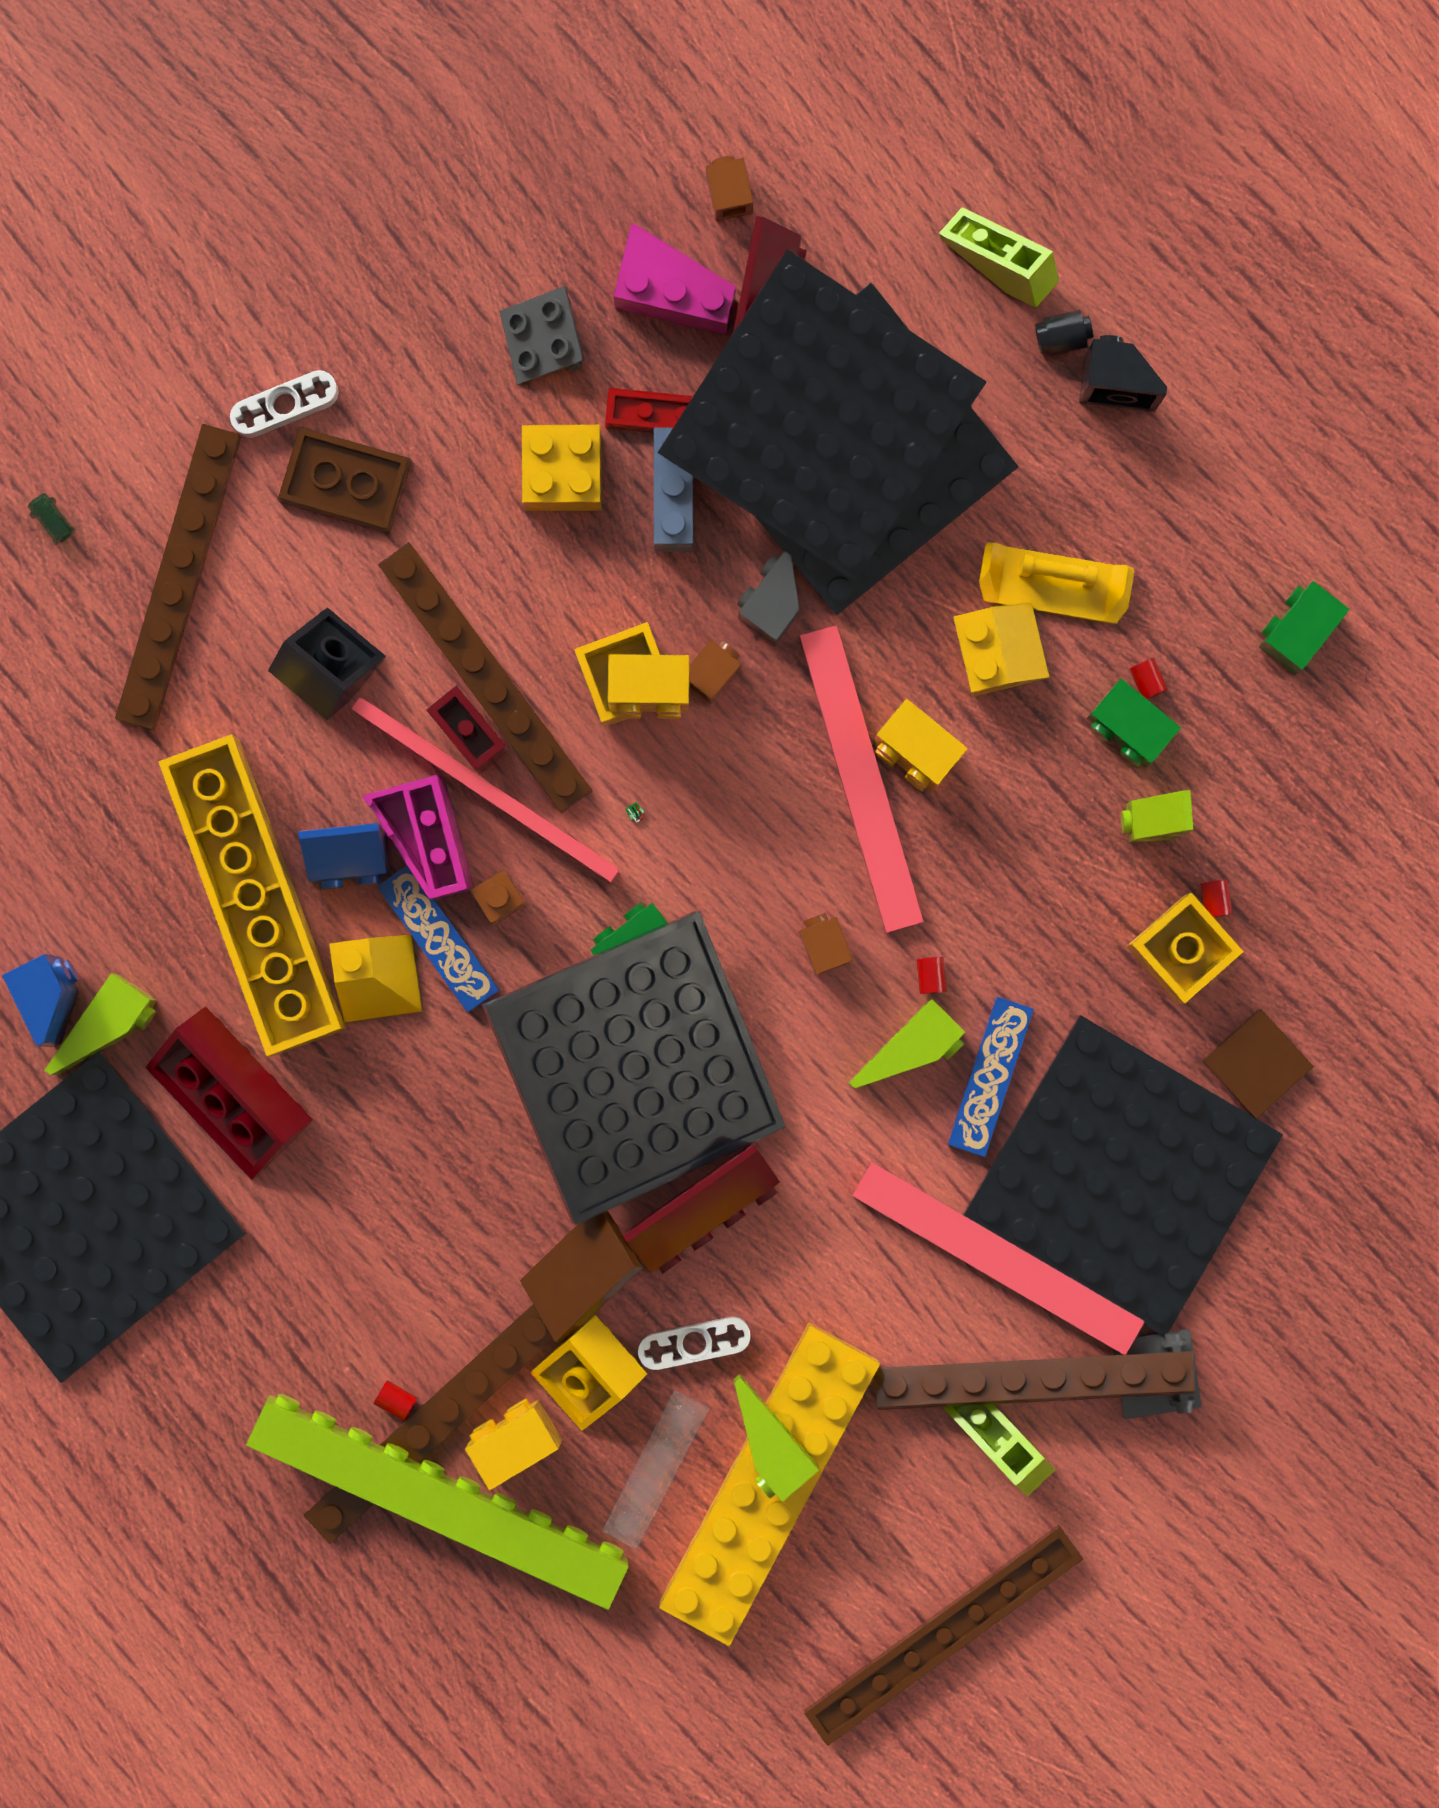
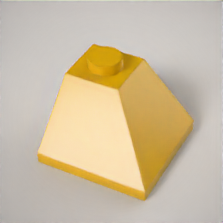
(376, 977)

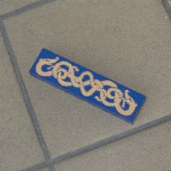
(438, 939)
(990, 1076)

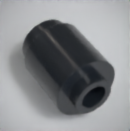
(1064, 333)

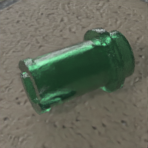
(50, 518)

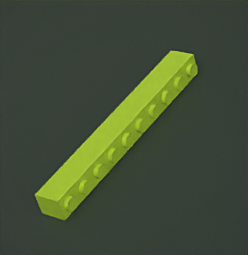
(438, 1501)

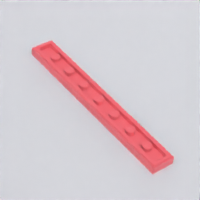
(861, 779)
(485, 790)
(998, 1258)

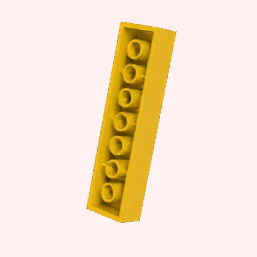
(252, 895)
(743, 1524)

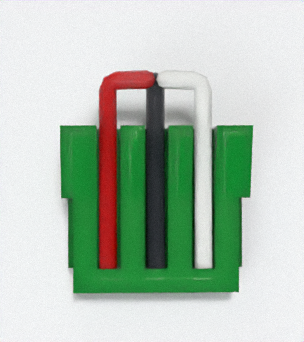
(634, 812)

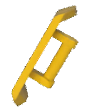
(1055, 583)

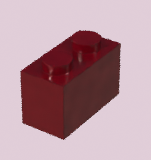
(467, 730)

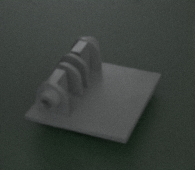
(542, 336)
(1150, 1405)

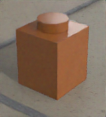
(729, 188)
(713, 669)
(498, 897)
(825, 944)

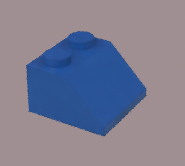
(345, 854)
(44, 996)

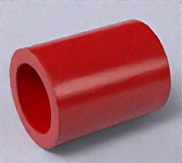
(1148, 678)
(1217, 897)
(931, 975)
(395, 1400)

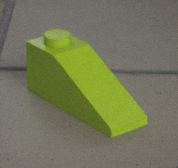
(1003, 256)
(1158, 817)
(109, 1018)
(919, 1042)
(1003, 1445)
(775, 1451)

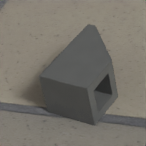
(774, 602)

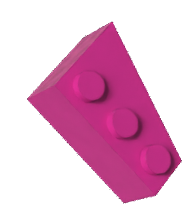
(671, 286)
(426, 833)

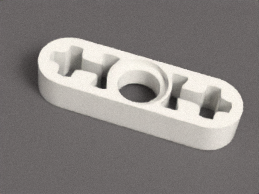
(269, 396)
(664, 1340)

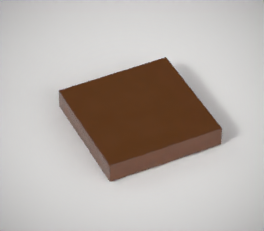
(1257, 1063)

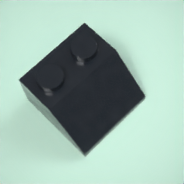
(1119, 377)
(326, 663)

